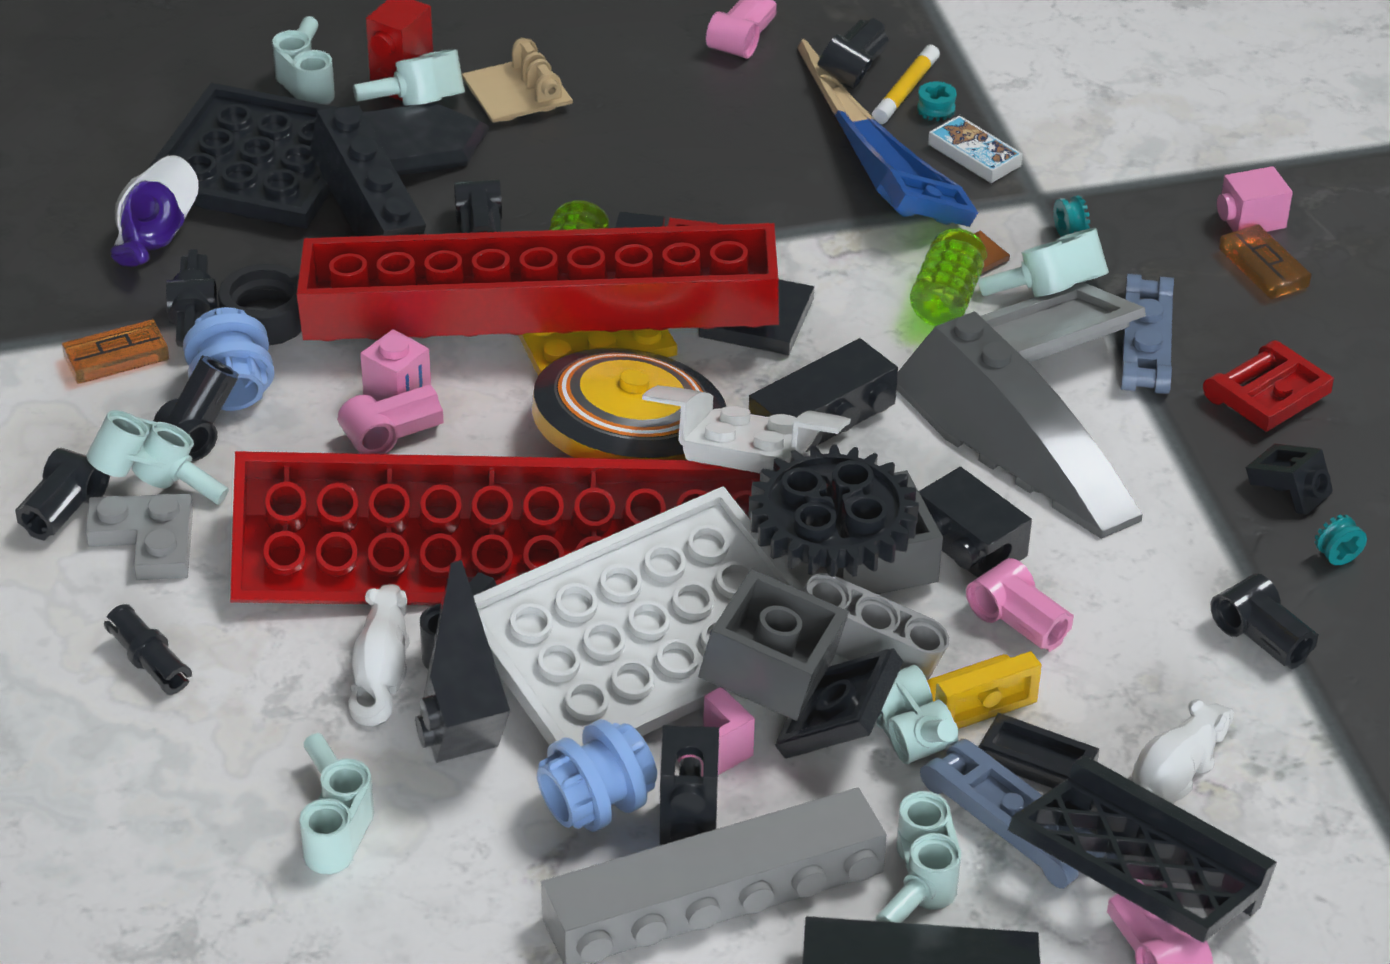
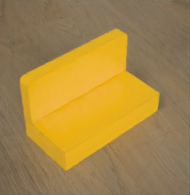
(988, 687)

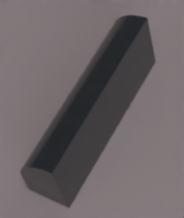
(908, 943)

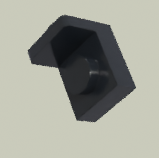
(1296, 469)

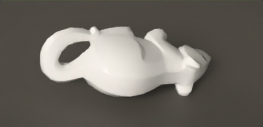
(380, 655)
(1174, 756)

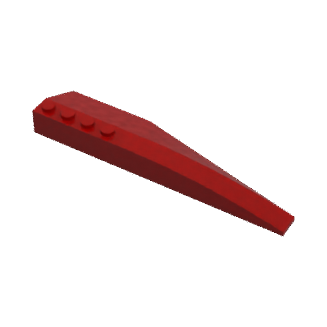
(354, 522)

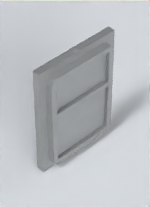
(1062, 320)

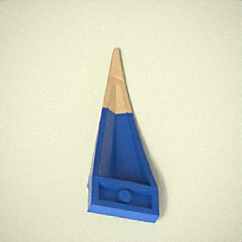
(895, 171)

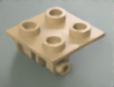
(518, 86)

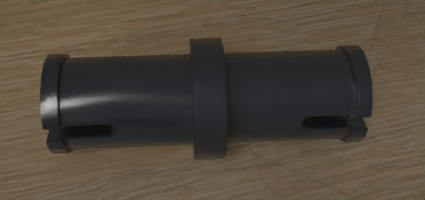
(148, 649)

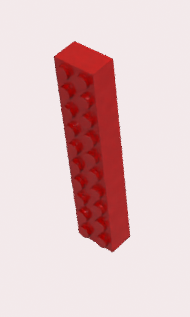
(539, 281)

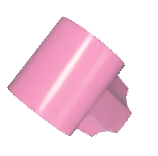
(740, 27)
(378, 424)
(1011, 595)
(1154, 938)

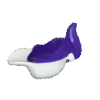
(153, 209)

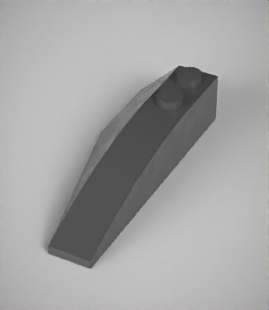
(997, 404)

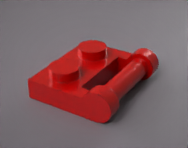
(1275, 396)

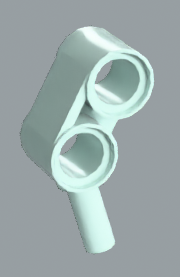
(299, 68)
(418, 80)
(1053, 266)
(153, 450)
(914, 720)
(341, 815)
(930, 853)

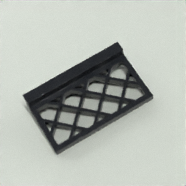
(1174, 844)

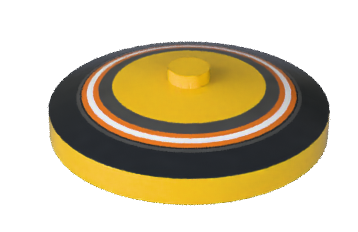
(595, 406)

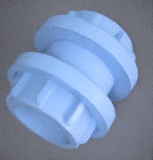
(238, 343)
(589, 778)

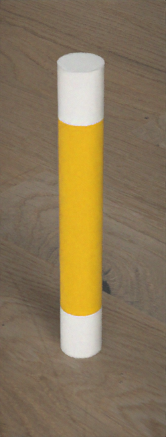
(905, 84)

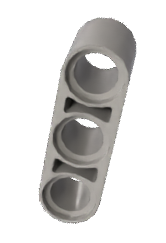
(881, 624)

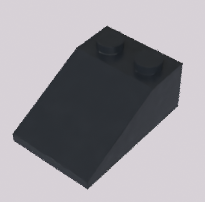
(463, 693)

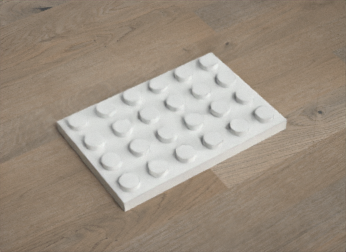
(624, 619)

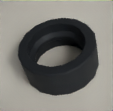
(265, 282)

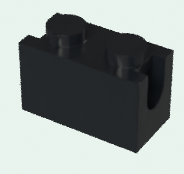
(976, 522)
(688, 799)

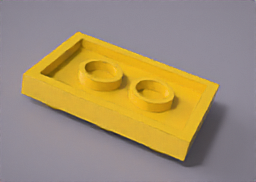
(548, 347)

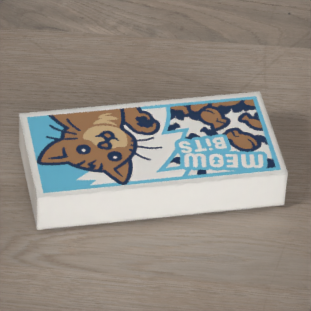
(975, 149)

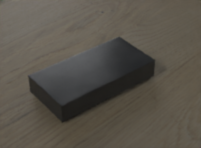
(1033, 750)

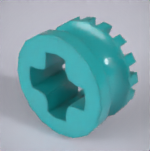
(936, 100)
(1070, 215)
(1341, 540)

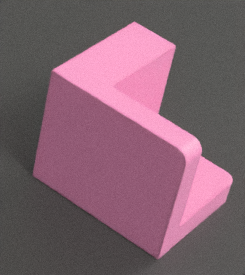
(735, 729)

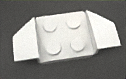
(736, 437)

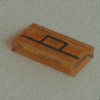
(1265, 261)
(115, 351)

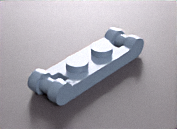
(1149, 338)
(993, 797)

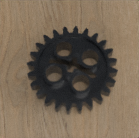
(800, 520)

